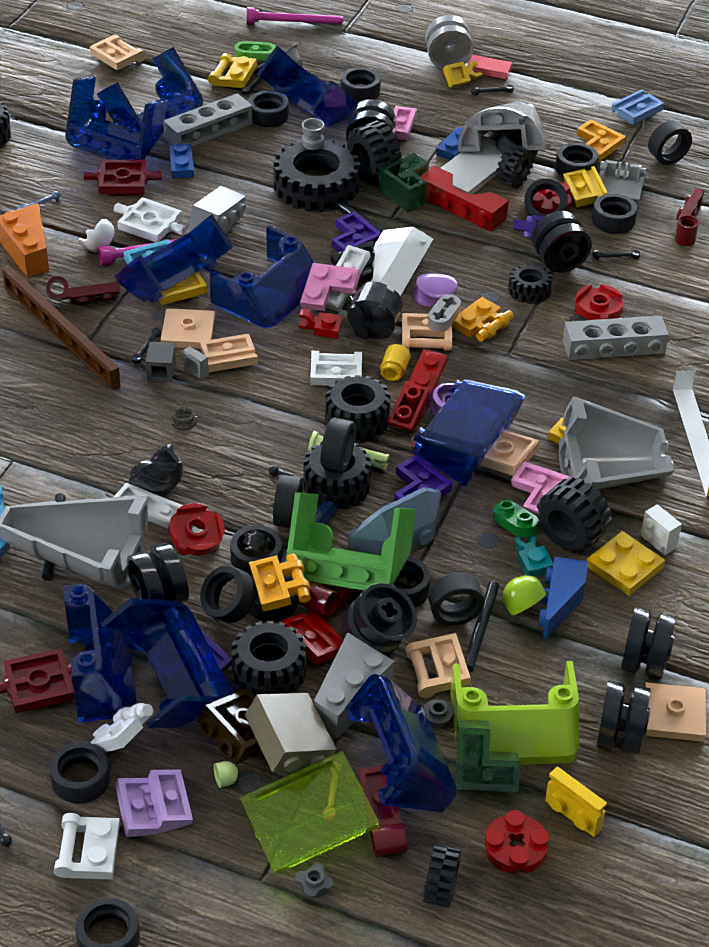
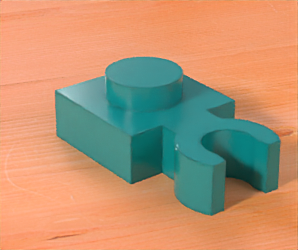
(531, 558)

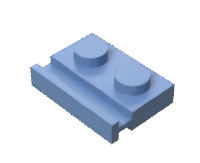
(637, 107)

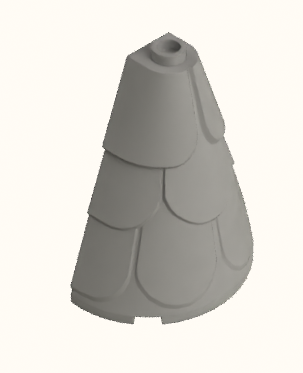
(80, 534)

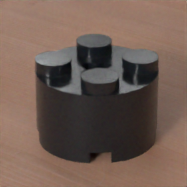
(374, 311)

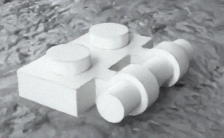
(126, 725)

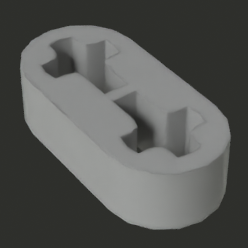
(444, 313)

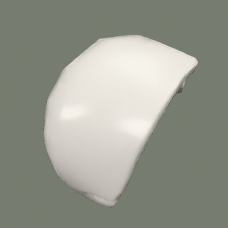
(100, 236)

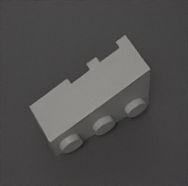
(225, 206)
(345, 677)

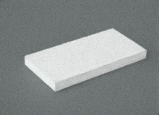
(474, 169)

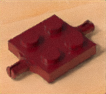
(122, 176)
(38, 680)

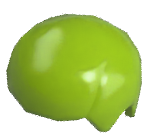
(522, 593)

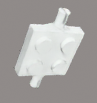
(149, 219)

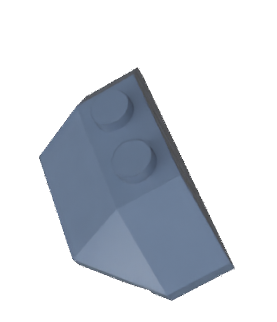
(378, 527)

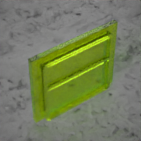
(309, 812)

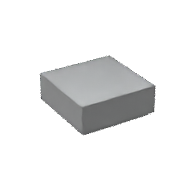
(195, 363)

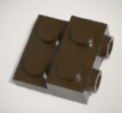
(229, 727)

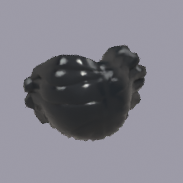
(158, 473)

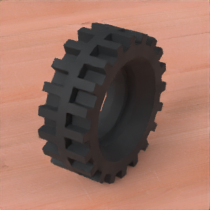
(316, 191)

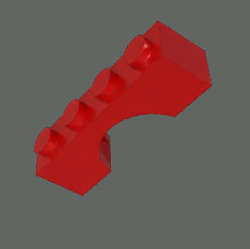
(481, 209)

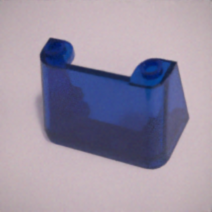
(467, 427)
(104, 670)
(416, 765)

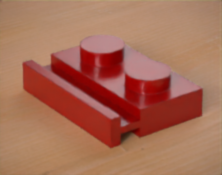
(320, 638)

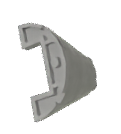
(503, 117)
(611, 447)

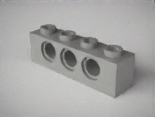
(208, 121)
(615, 337)

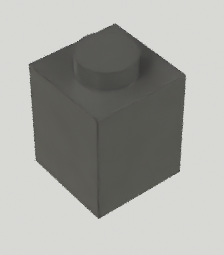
(160, 361)

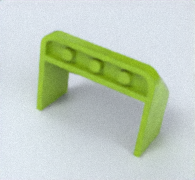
(533, 731)

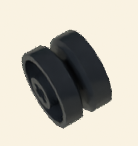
(368, 112)
(561, 241)
(158, 574)
(381, 617)
(647, 642)
(625, 717)

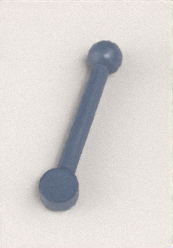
(55, 195)

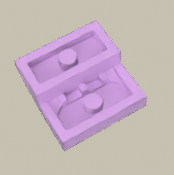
(153, 803)

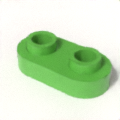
(256, 50)

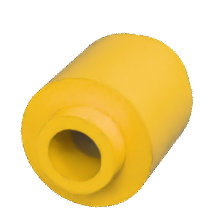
(395, 362)

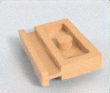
(229, 352)

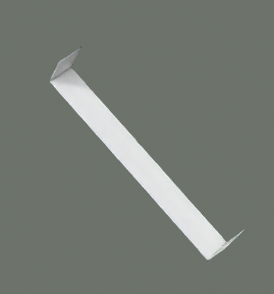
(693, 423)

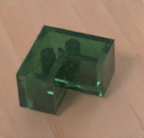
(403, 183)
(477, 766)

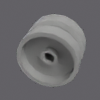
(448, 41)

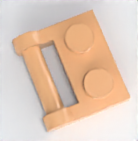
(116, 52)
(417, 326)
(444, 653)

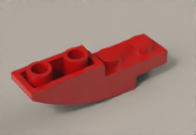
(417, 393)

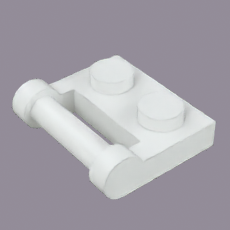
(330, 367)
(98, 847)

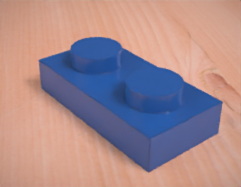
(449, 147)
(181, 160)

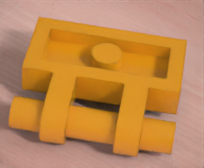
(482, 318)
(270, 581)

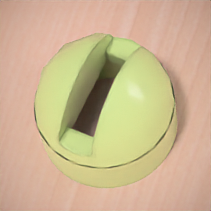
(225, 773)

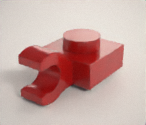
(323, 325)

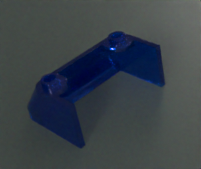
(175, 87)
(306, 90)
(92, 133)
(175, 262)
(273, 294)
(177, 654)

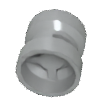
(313, 131)

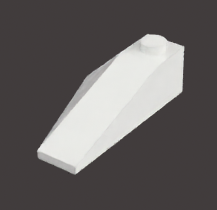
(398, 256)

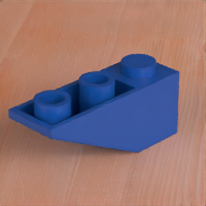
(565, 592)

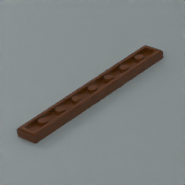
(61, 328)

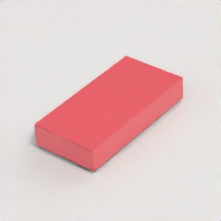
(491, 67)

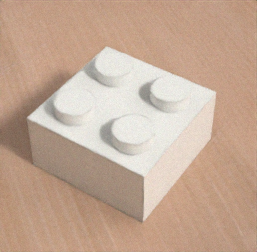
(661, 529)

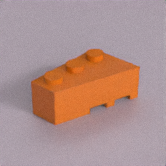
(24, 239)

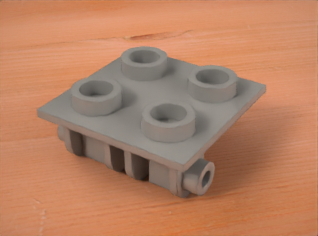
(622, 181)

